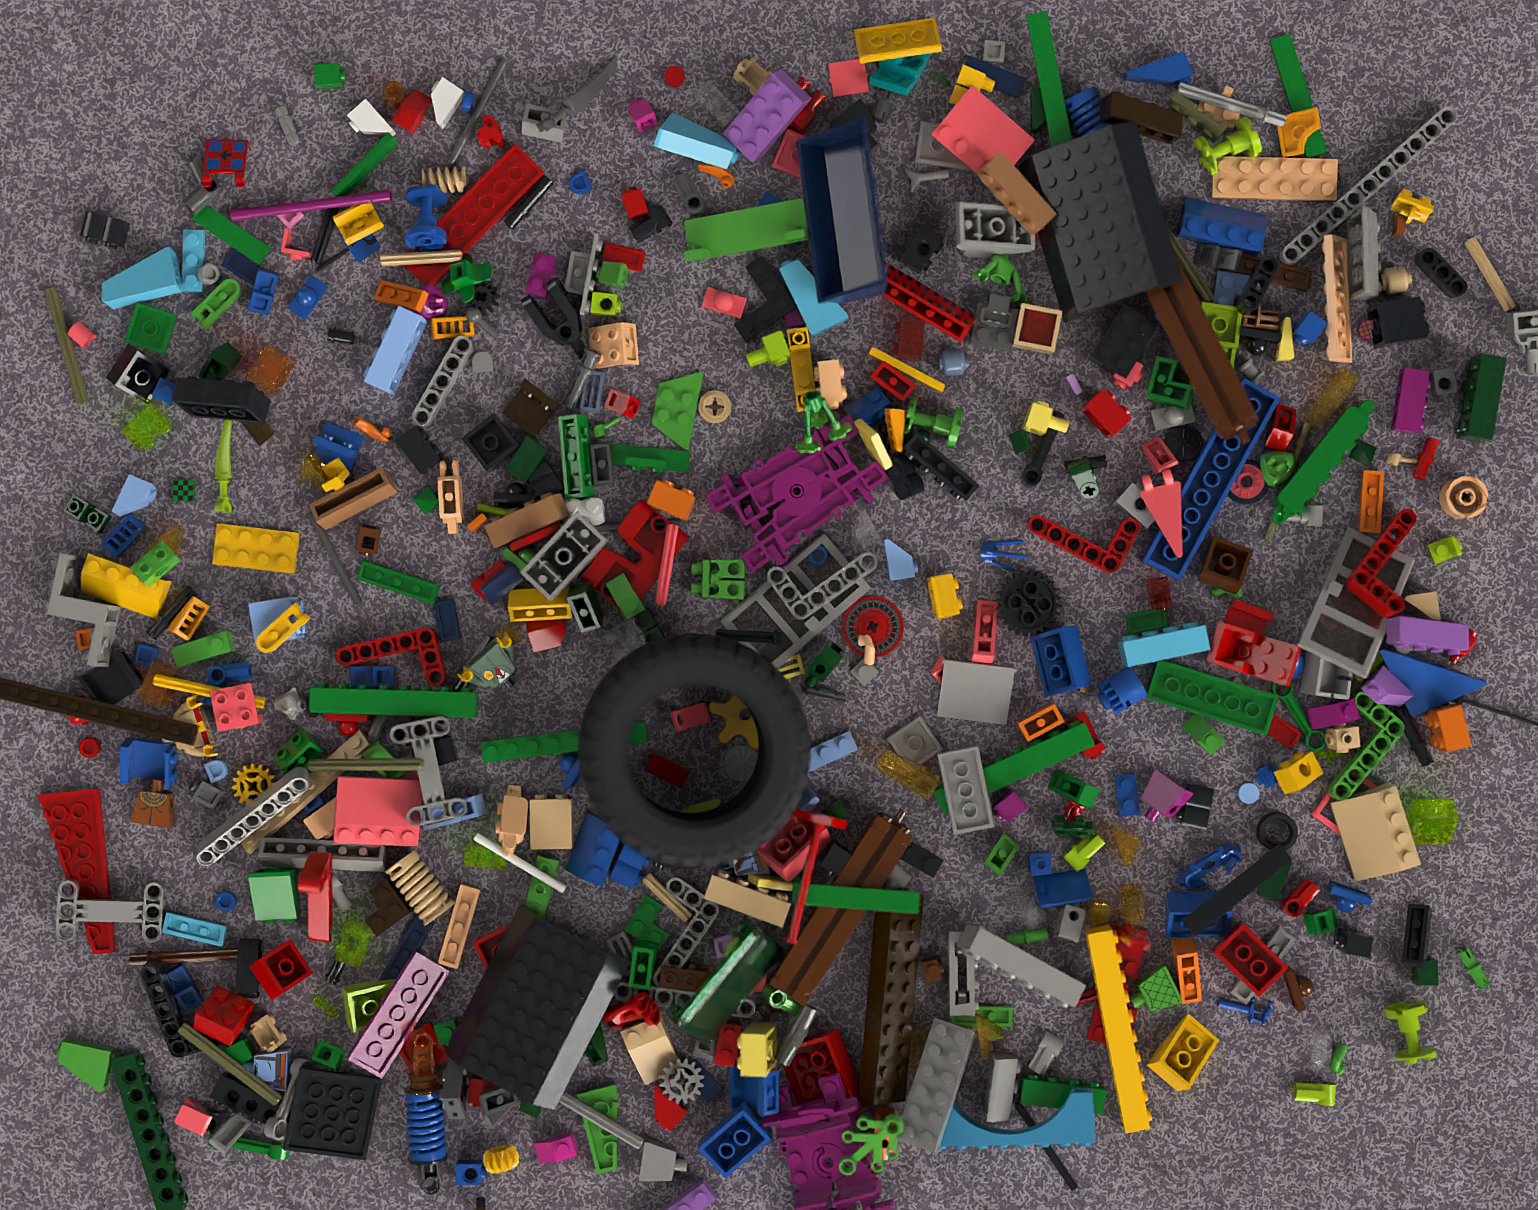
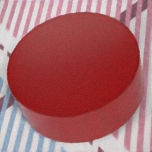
(674, 76)
(89, 747)

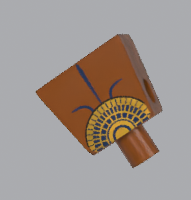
(154, 806)

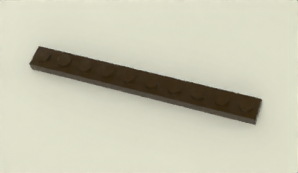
(98, 712)

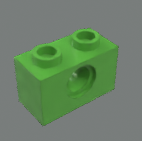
(155, 564)

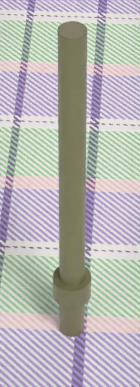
(1300, 444)

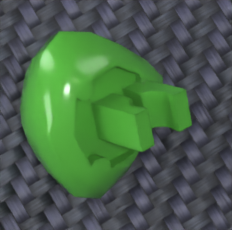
(1276, 466)

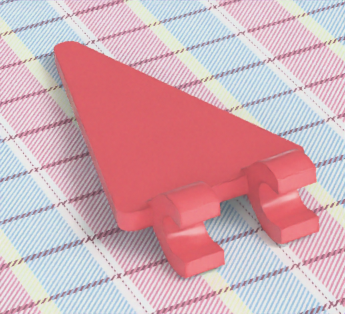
(1165, 507)

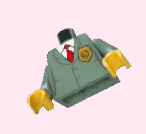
(492, 665)

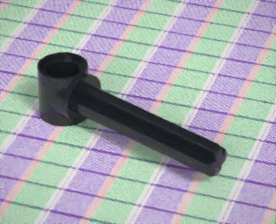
(1040, 455)

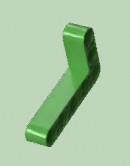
(1369, 747)

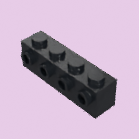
(945, 470)

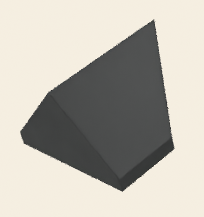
(496, 1104)

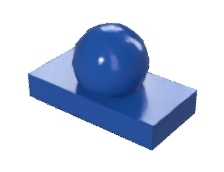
(307, 297)
(570, 765)
(1348, 896)

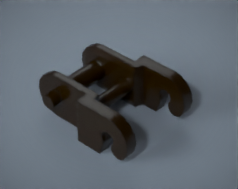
(766, 1017)

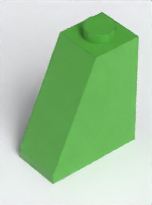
(87, 1061)

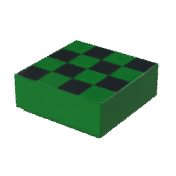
(183, 490)

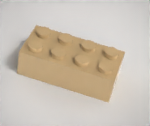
(748, 898)

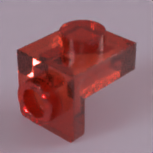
(1159, 593)

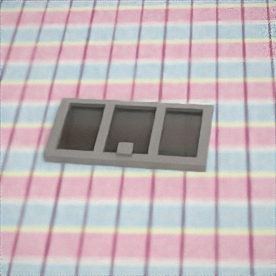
(766, 610)
(1341, 623)

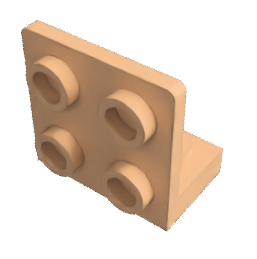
(615, 343)

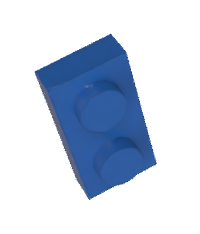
(1126, 794)

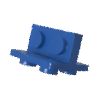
(338, 443)

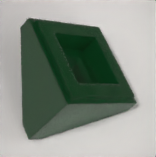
(1363, 453)

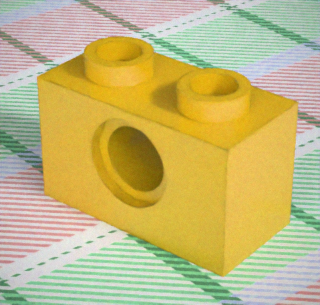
(1298, 772)

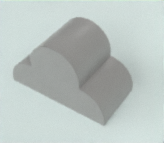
(989, 231)
(564, 556)

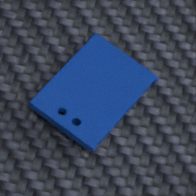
(1063, 888)

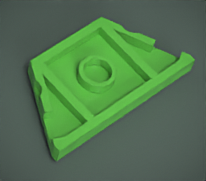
(677, 408)

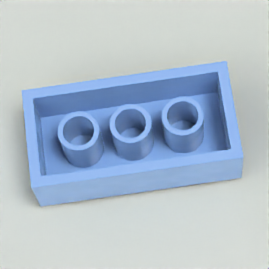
(395, 350)

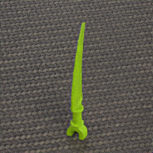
(223, 468)

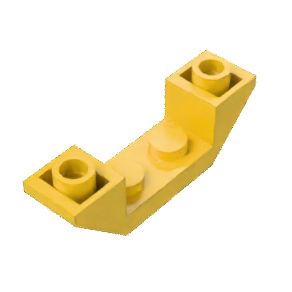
(801, 364)

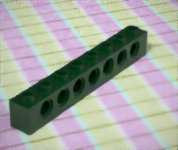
(139, 1125)

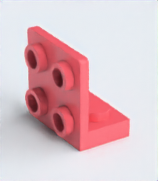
(235, 707)

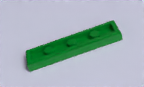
(365, 166)
(232, 234)
(398, 582)

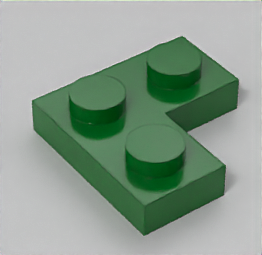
(642, 924)

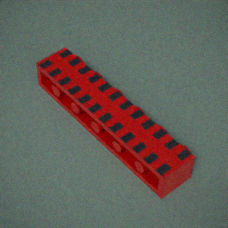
(927, 304)

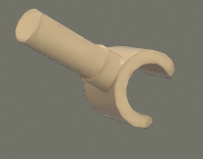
(1395, 458)

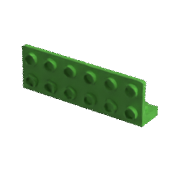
(746, 230)

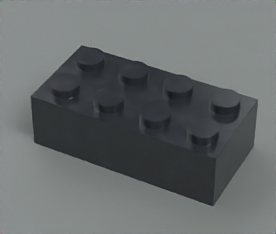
(221, 399)

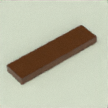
(1285, 275)

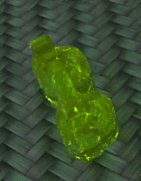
(1323, 754)
(321, 1002)

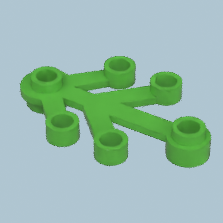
(872, 1140)

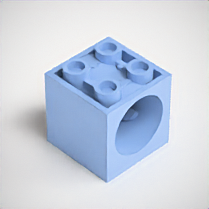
(266, 612)

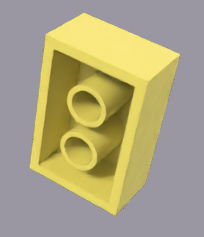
(758, 1049)

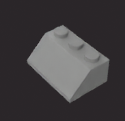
(1001, 1087)

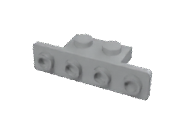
(580, 273)

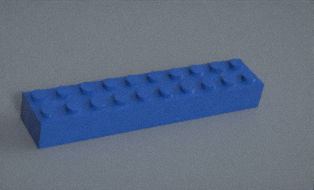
(1208, 486)

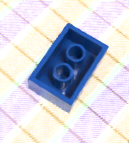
(734, 1139)

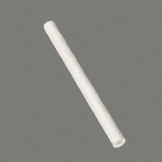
(521, 863)

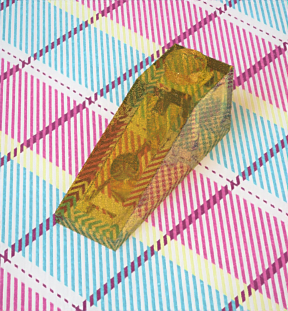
(1330, 398)
(908, 773)

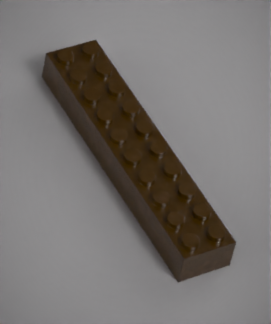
(890, 1006)

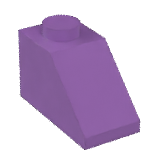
(1386, 688)

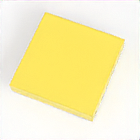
(873, 443)

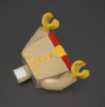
(192, 713)

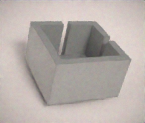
(1320, 680)

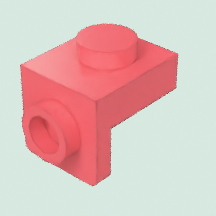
(1134, 375)

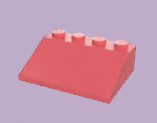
(980, 130)
(376, 811)

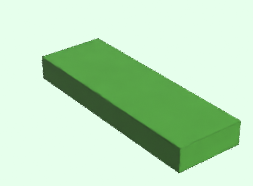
(998, 1014)

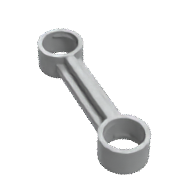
(285, 1106)

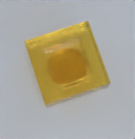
(511, 629)

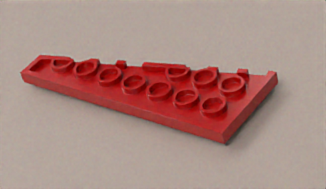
(79, 835)

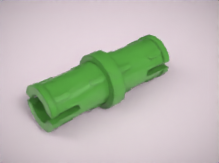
(1027, 936)
(1474, 968)

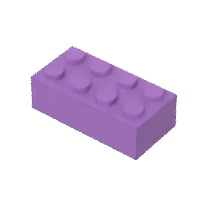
(767, 115)

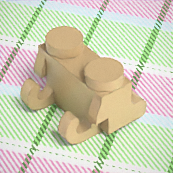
(751, 74)
(266, 1033)

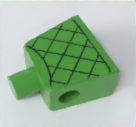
(1156, 990)

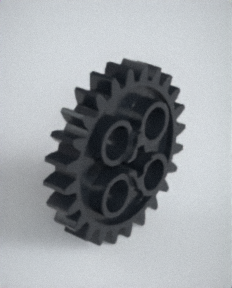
(1041, 590)

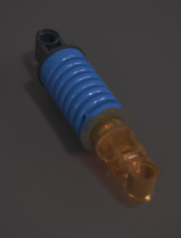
(425, 1114)

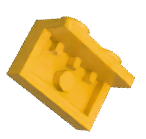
(357, 222)

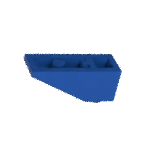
(1164, 72)

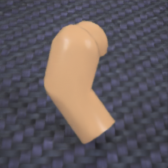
(869, 655)

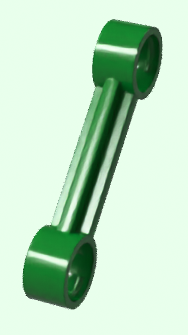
(1299, 716)
(271, 1149)

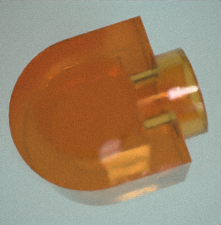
(394, 94)

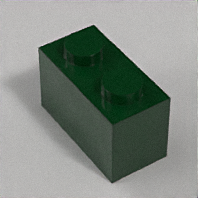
(585, 606)

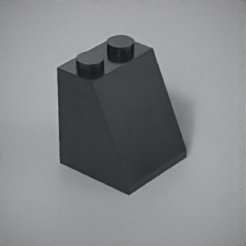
(1398, 322)

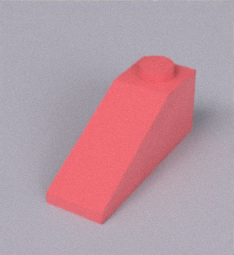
(984, 632)

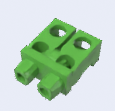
(714, 581)

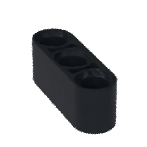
(1450, 274)
(1260, 276)
(247, 954)

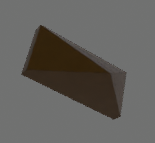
(259, 431)

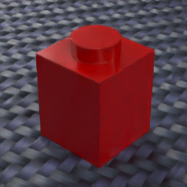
(634, 203)

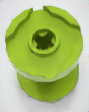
(1242, 140)
(1409, 1024)

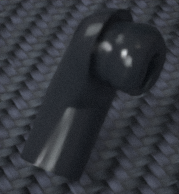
(883, 430)

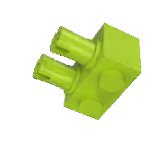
(774, 351)

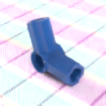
(231, 673)

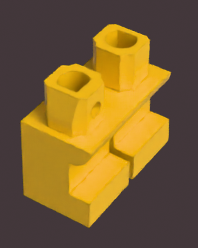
(970, 77)

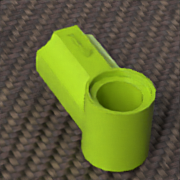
(1081, 852)
(1315, 1092)

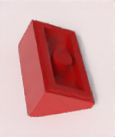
(667, 770)

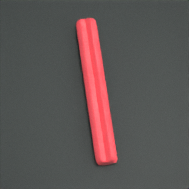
(666, 564)

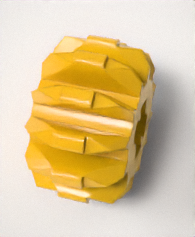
(501, 1158)

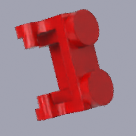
(490, 133)

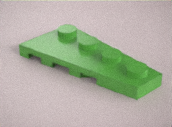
(601, 1142)

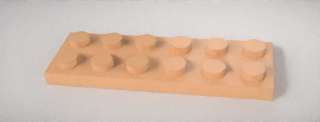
(1275, 178)
(1338, 299)

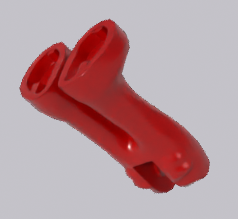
(632, 1010)

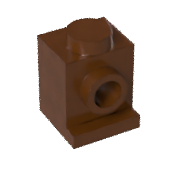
(374, 533)
(932, 968)

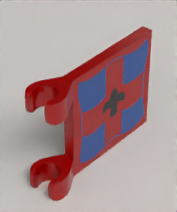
(225, 158)

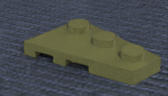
(1203, 120)

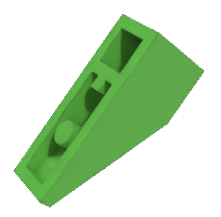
(203, 648)

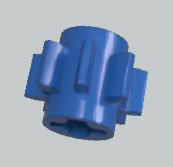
(1266, 775)

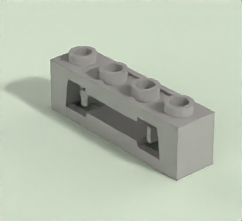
(962, 1007)

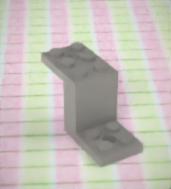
(65, 605)

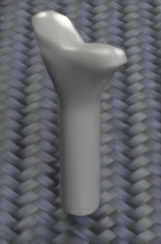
(916, 177)

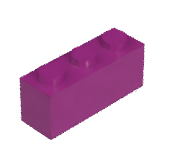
(1410, 401)

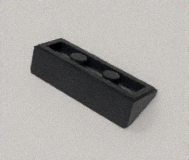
(1417, 935)

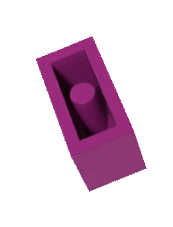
(541, 272)

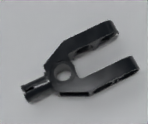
(569, 308)

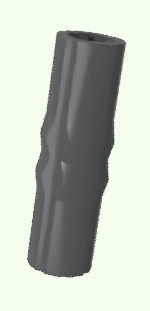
(796, 1033)

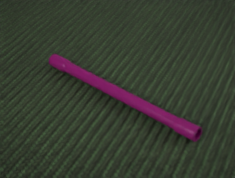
(373, 197)

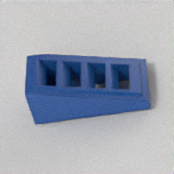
(129, 540)

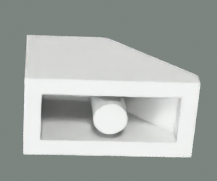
(445, 99)
(368, 120)

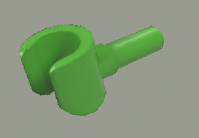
(599, 429)

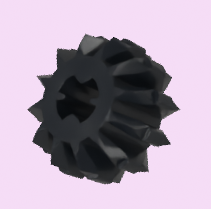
(485, 290)

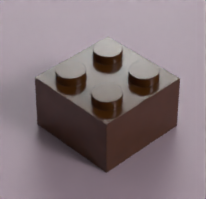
(1225, 565)

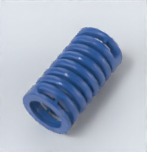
(1076, 108)

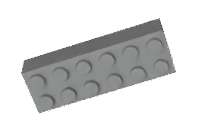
(1020, 967)
(936, 1085)

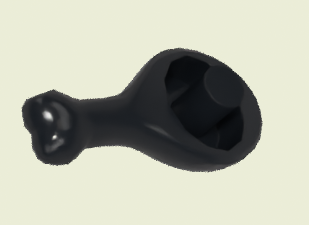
(218, 1115)

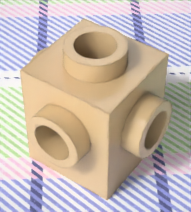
(1342, 737)

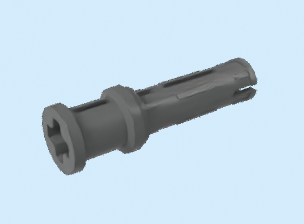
(584, 369)

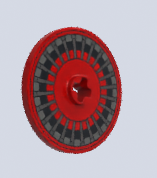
(879, 611)

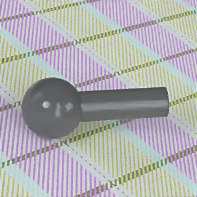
(475, 316)

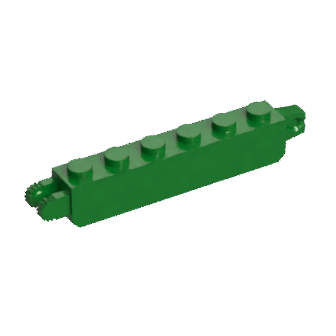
(1320, 461)

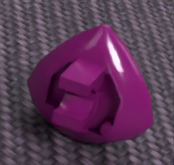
(435, 303)

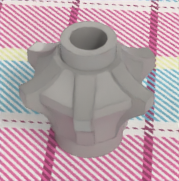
(290, 703)

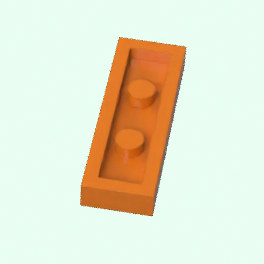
(401, 296)
(1371, 501)

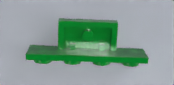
(647, 457)

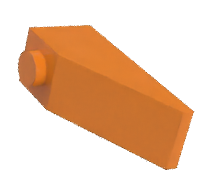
(1187, 969)

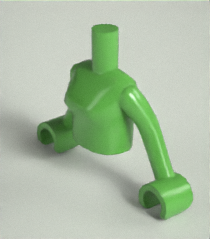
(1001, 272)

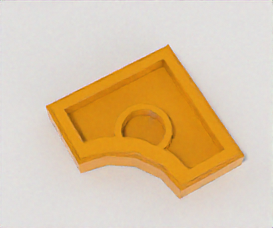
(1296, 130)

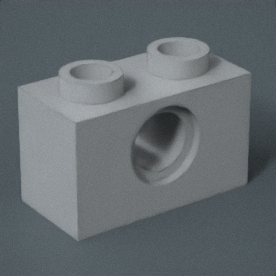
(1126, 502)

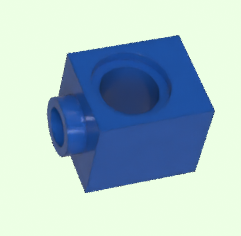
(1039, 862)
(464, 1178)

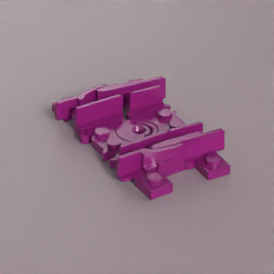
(799, 512)
(811, 1135)

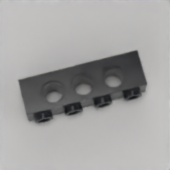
(222, 1097)

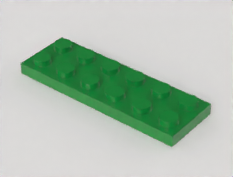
(1212, 697)

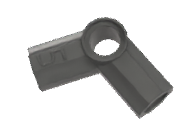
(200, 196)

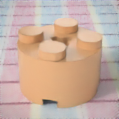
(1473, 503)

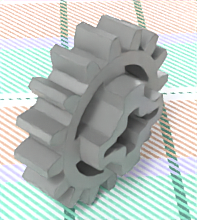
(683, 1091)

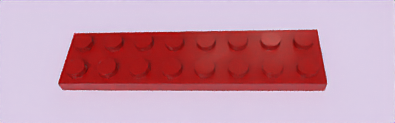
(481, 208)

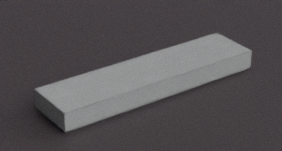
(1279, 943)

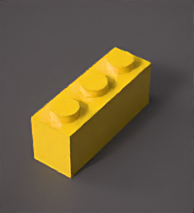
(533, 605)

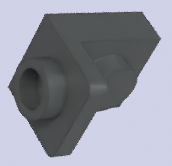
(205, 792)

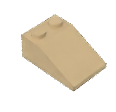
(649, 1048)

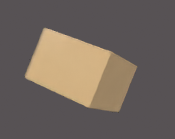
(1424, 604)

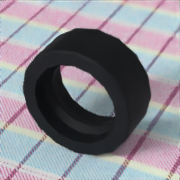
(1266, 819)

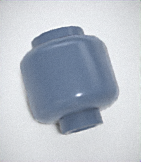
(953, 362)

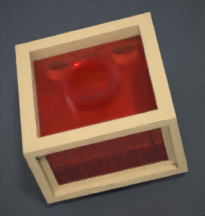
(1037, 328)

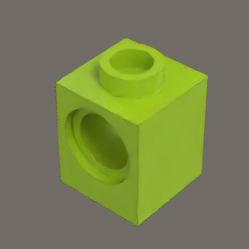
(598, 298)

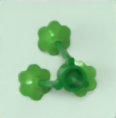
(816, 417)

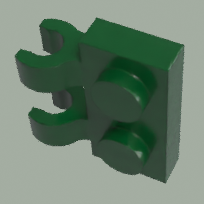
(1078, 828)

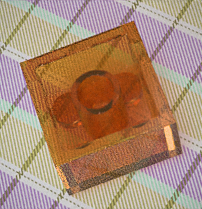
(271, 370)

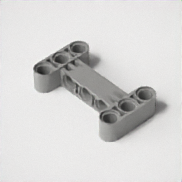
(430, 776)
(109, 910)

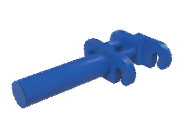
(1247, 1009)

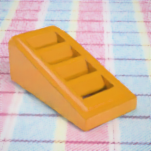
(434, 328)
(895, 425)
(183, 614)

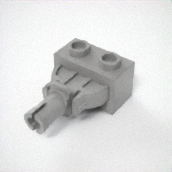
(1524, 329)

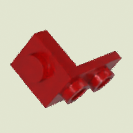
(1094, 751)

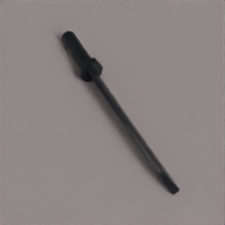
(1460, 700)

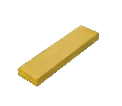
(907, 370)

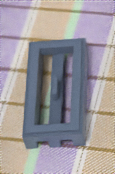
(600, 392)

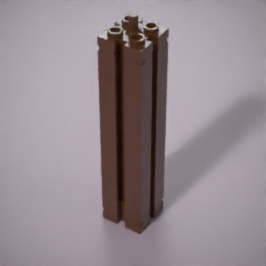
(1204, 359)
(830, 927)

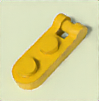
(281, 629)

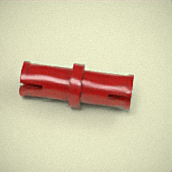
(1425, 458)

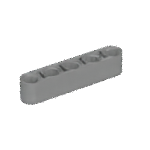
(443, 370)

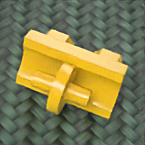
(1412, 208)

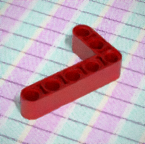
(1084, 545)
(1377, 560)
(397, 647)
(318, 882)

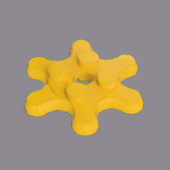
(734, 724)

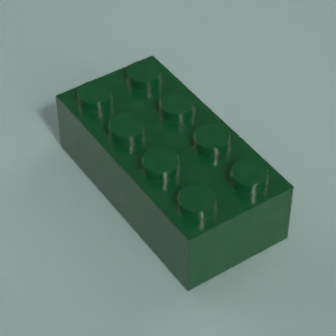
(1480, 398)

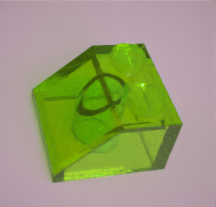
(1432, 821)

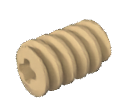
(445, 180)

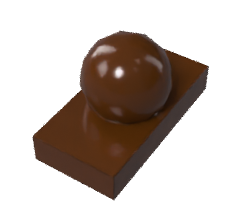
(1298, 988)

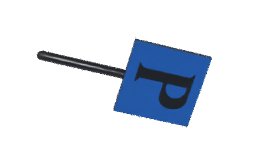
(359, 249)

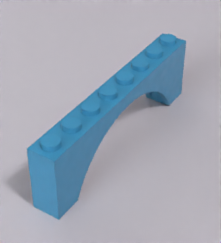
(1069, 1124)

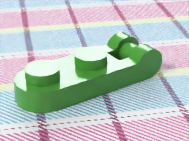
(217, 302)

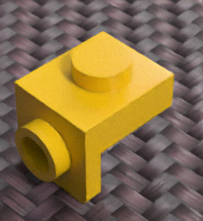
(337, 474)

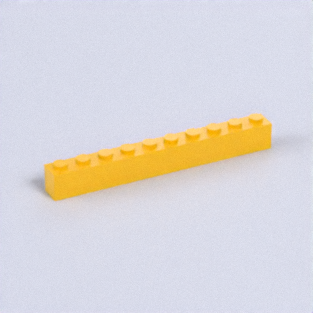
(1117, 1028)

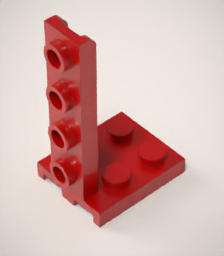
(1131, 947)

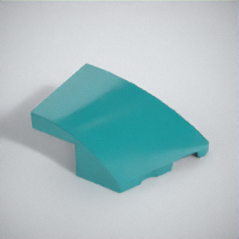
(899, 73)

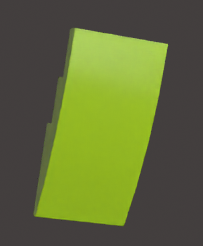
(1226, 325)

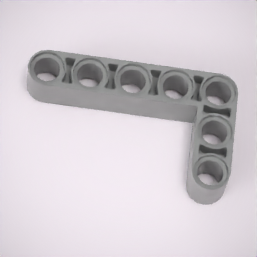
(822, 588)
(689, 932)

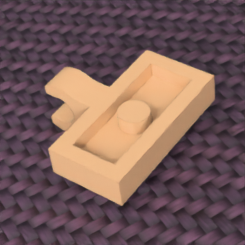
(1221, 114)

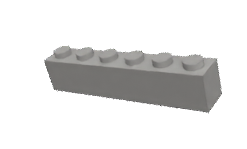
(294, 853)

